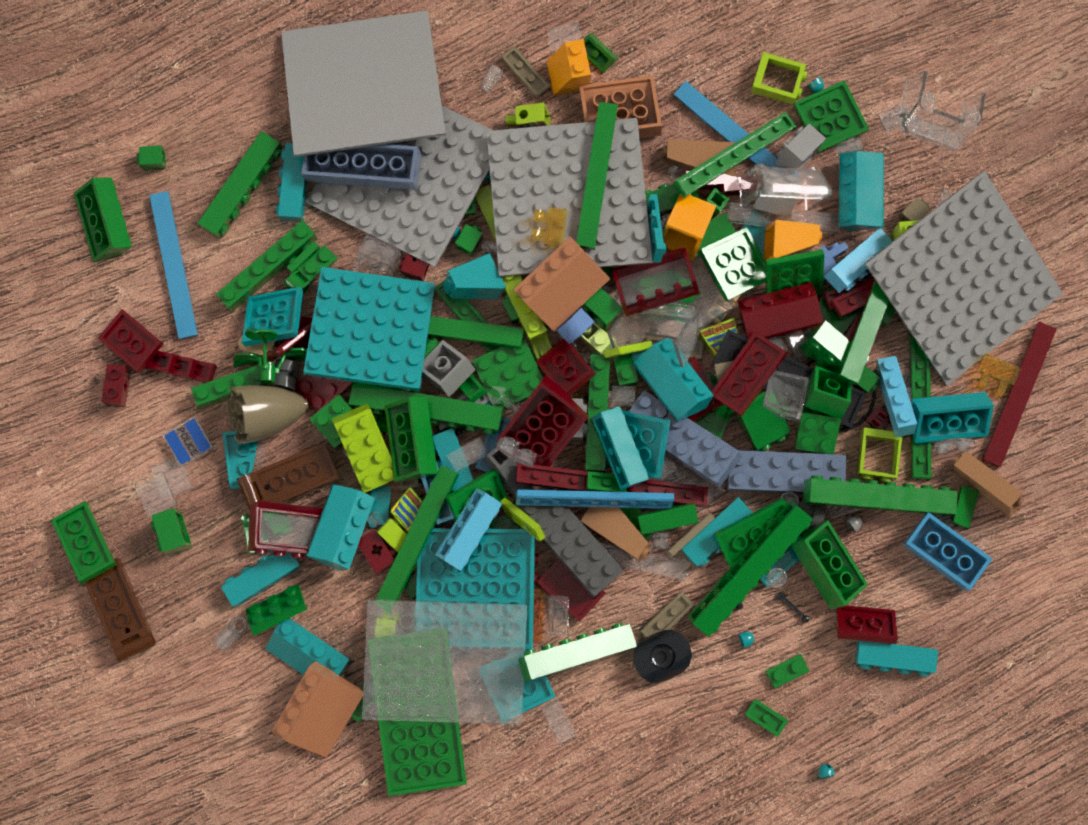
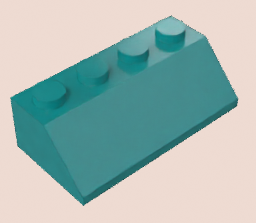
(861, 191)
(675, 386)
(952, 417)
(340, 527)
(302, 648)

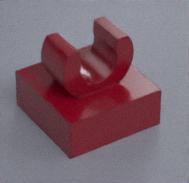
(878, 418)

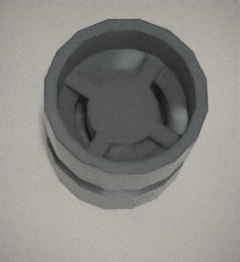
(286, 375)
(817, 513)

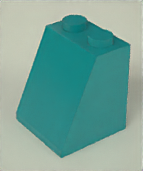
(475, 280)

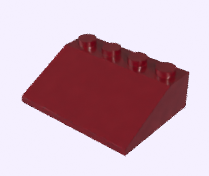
(545, 422)

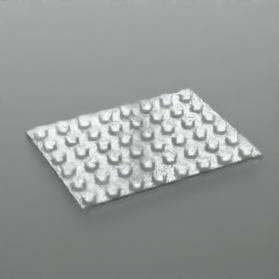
(444, 661)

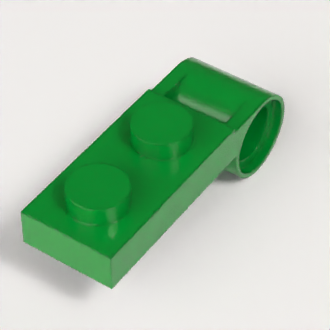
(311, 269)

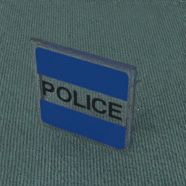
(187, 441)

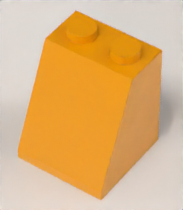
(569, 68)
(688, 224)
(790, 238)

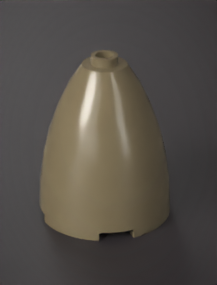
(262, 411)

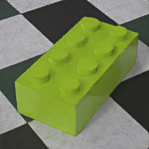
(365, 447)

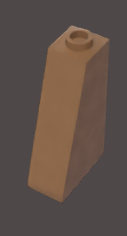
(693, 153)
(988, 483)
(617, 529)

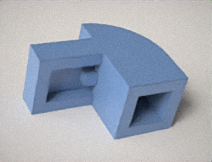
(834, 251)
(575, 325)

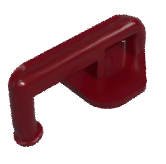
(300, 341)

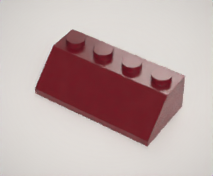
(781, 311)

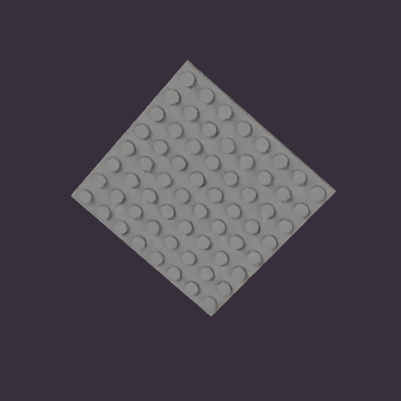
(362, 83)
(550, 169)
(424, 218)
(964, 278)

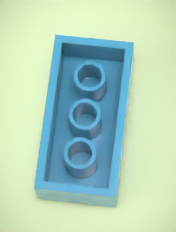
(947, 552)

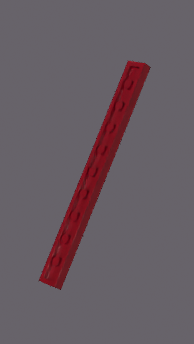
(576, 481)

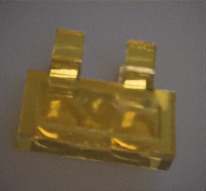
(555, 226)
(998, 370)

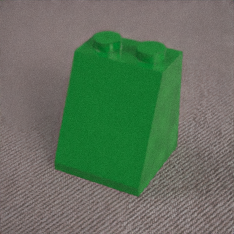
(762, 425)

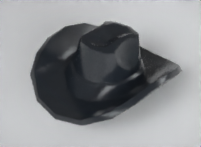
(662, 656)

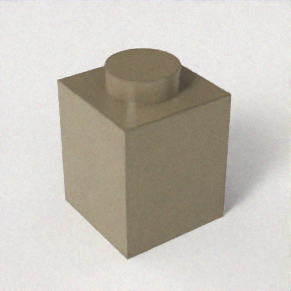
(915, 211)

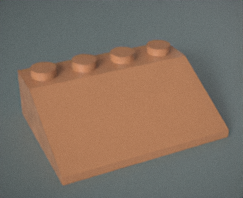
(634, 98)
(561, 283)
(318, 710)

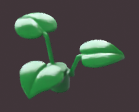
(267, 369)

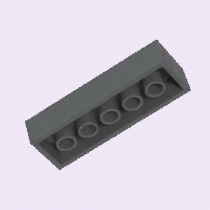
(575, 546)

